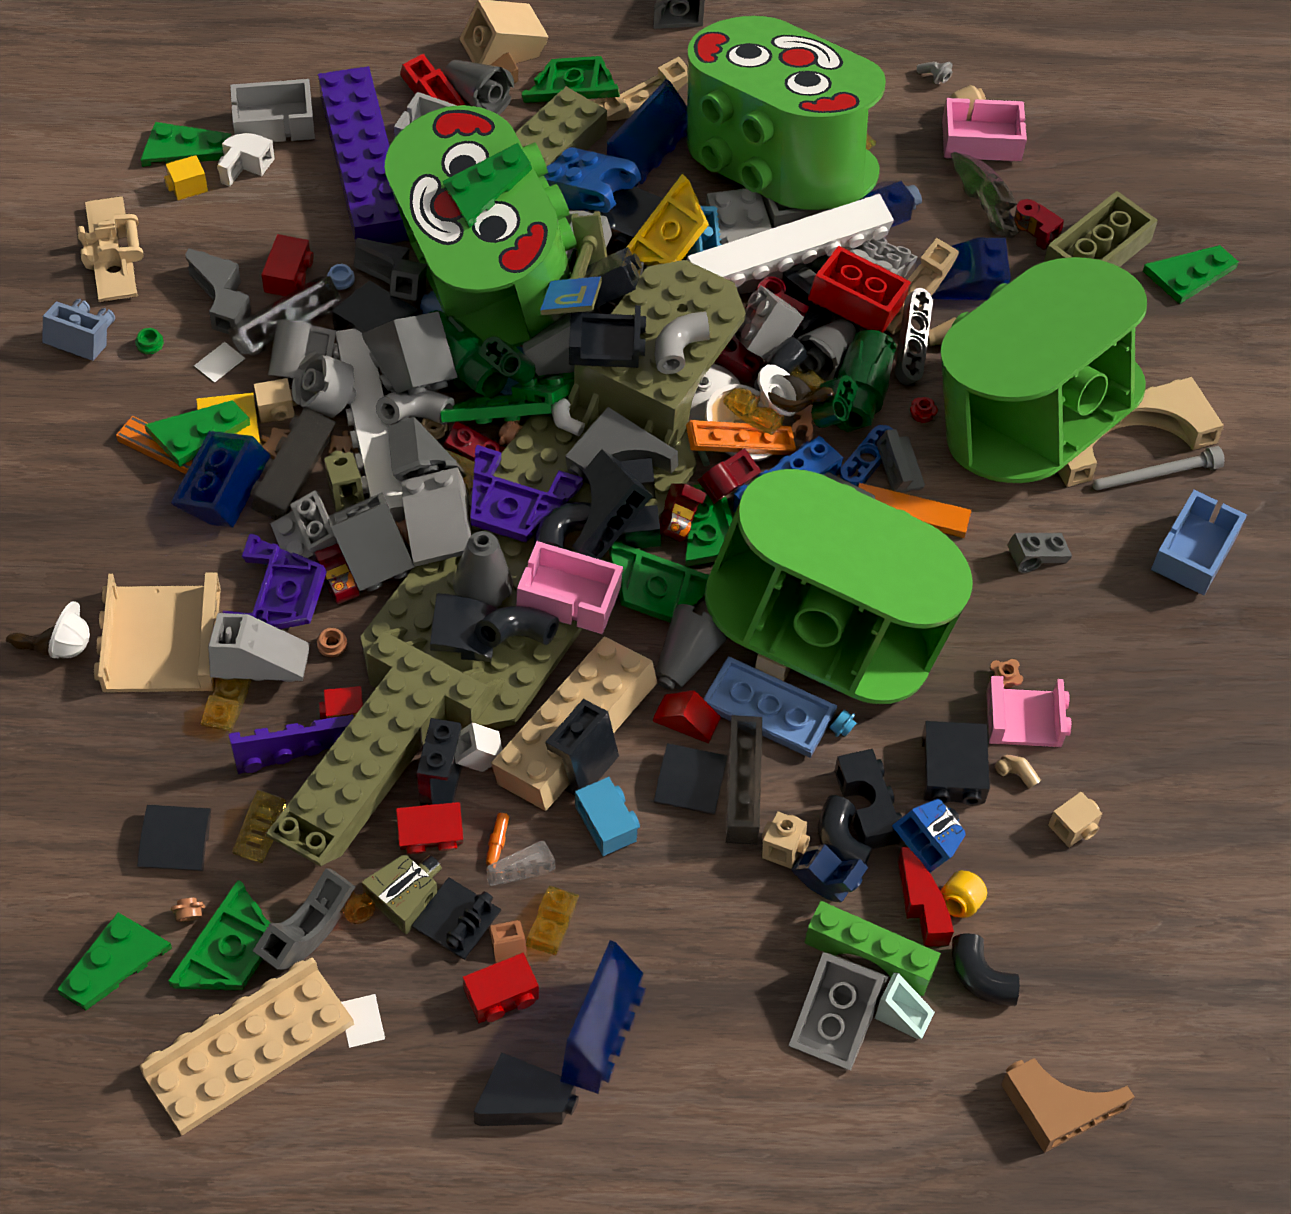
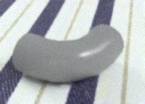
(675, 337)
(423, 405)

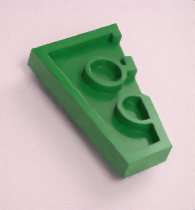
(178, 142)
(484, 182)
(707, 530)

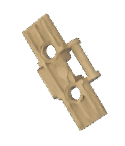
(101, 247)

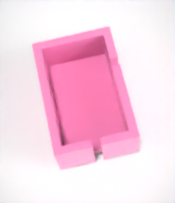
(993, 132)
(570, 586)

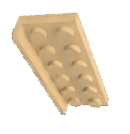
(245, 1045)

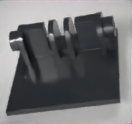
(457, 917)

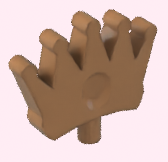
(273, 440)
(342, 443)

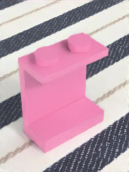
(1027, 715)

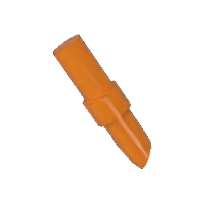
(497, 838)

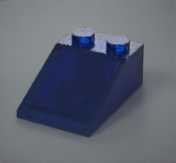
(976, 271)

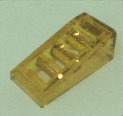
(265, 807)

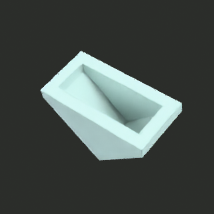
(904, 1008)

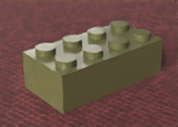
(564, 123)
(1107, 233)

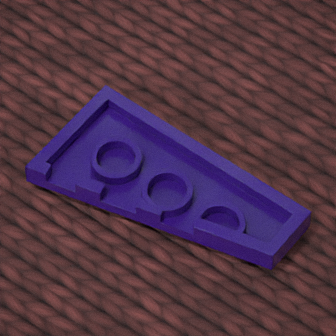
(280, 747)

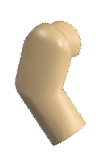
(1019, 766)

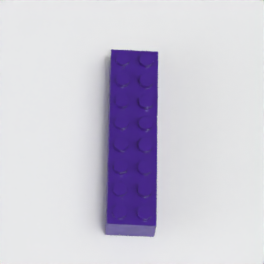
(361, 153)

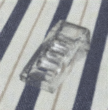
(522, 865)

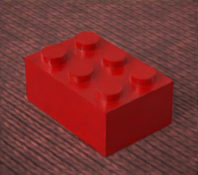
(859, 290)

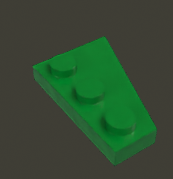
(1190, 272)
(185, 433)
(113, 957)

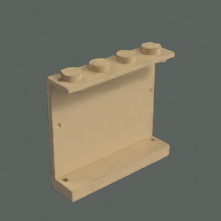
(157, 637)

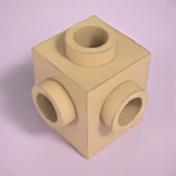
(784, 839)

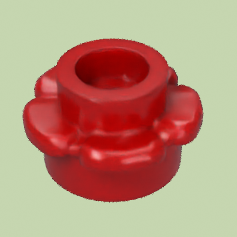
(924, 414)

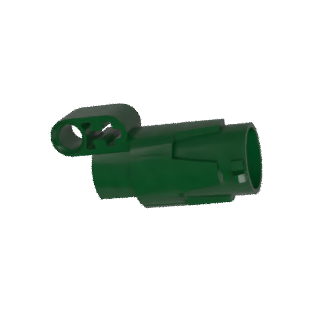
(481, 363)
(859, 383)

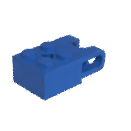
(591, 178)

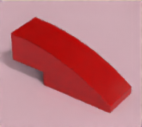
(423, 78)
(924, 900)

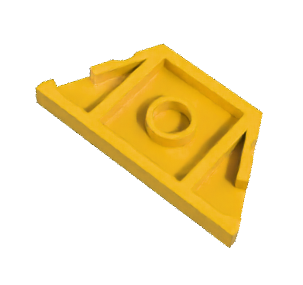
(671, 227)

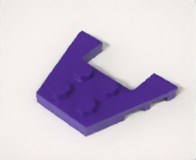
(512, 507)
(288, 587)

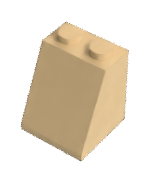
(500, 29)

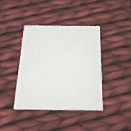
(219, 362)
(367, 1021)

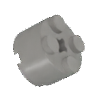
(324, 384)

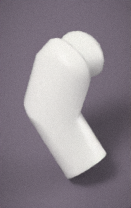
(563, 420)

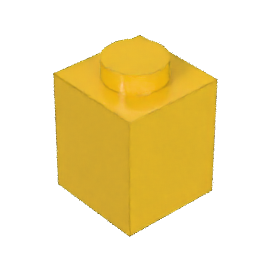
(186, 178)

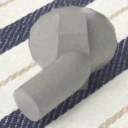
(941, 72)

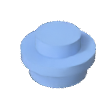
(341, 276)

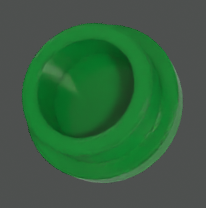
(149, 341)

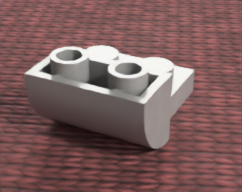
(293, 343)
(305, 527)

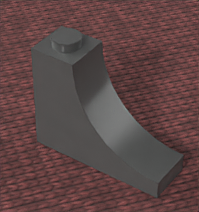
(621, 440)

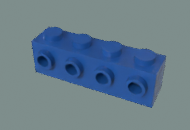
(812, 456)

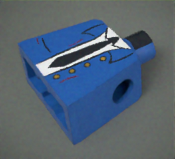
(931, 833)

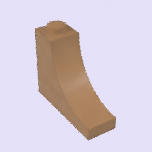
(1056, 1110)

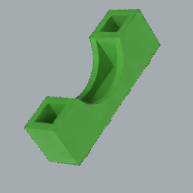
(844, 933)

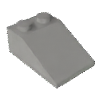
(436, 515)
(838, 1010)

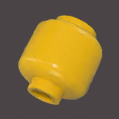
(964, 894)

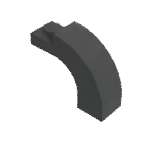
(307, 928)

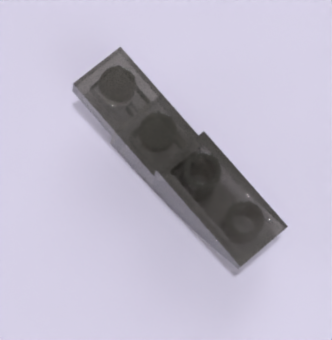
(986, 185)

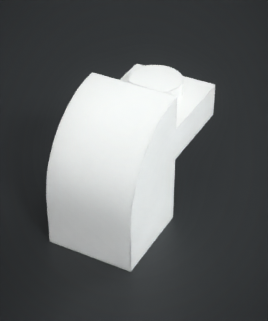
(244, 152)

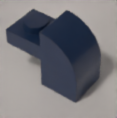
(828, 874)

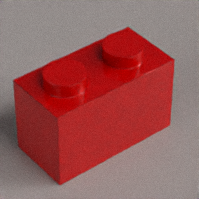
(287, 265)
(430, 827)
(501, 988)

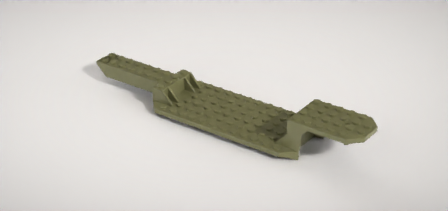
(430, 684)

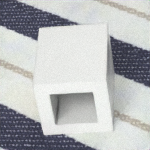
(477, 747)

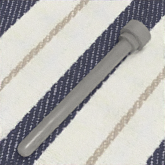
(1211, 458)

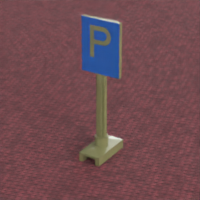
(579, 293)

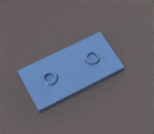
(787, 712)

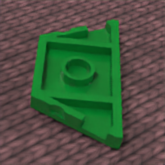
(581, 74)
(551, 387)
(484, 409)
(655, 583)
(224, 950)

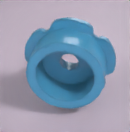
(843, 723)

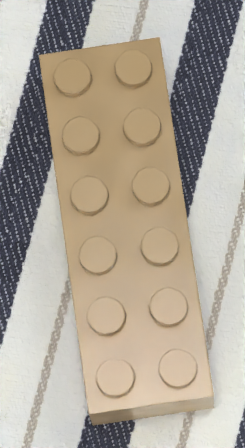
(606, 677)

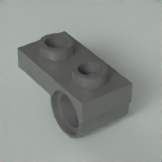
(1033, 549)

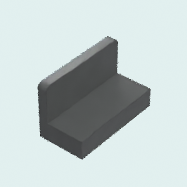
(899, 462)

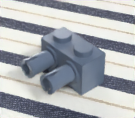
(76, 329)

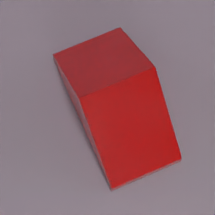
(688, 715)

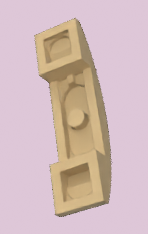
(632, 99)
(929, 274)

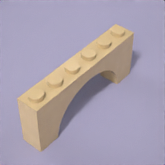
(1172, 407)

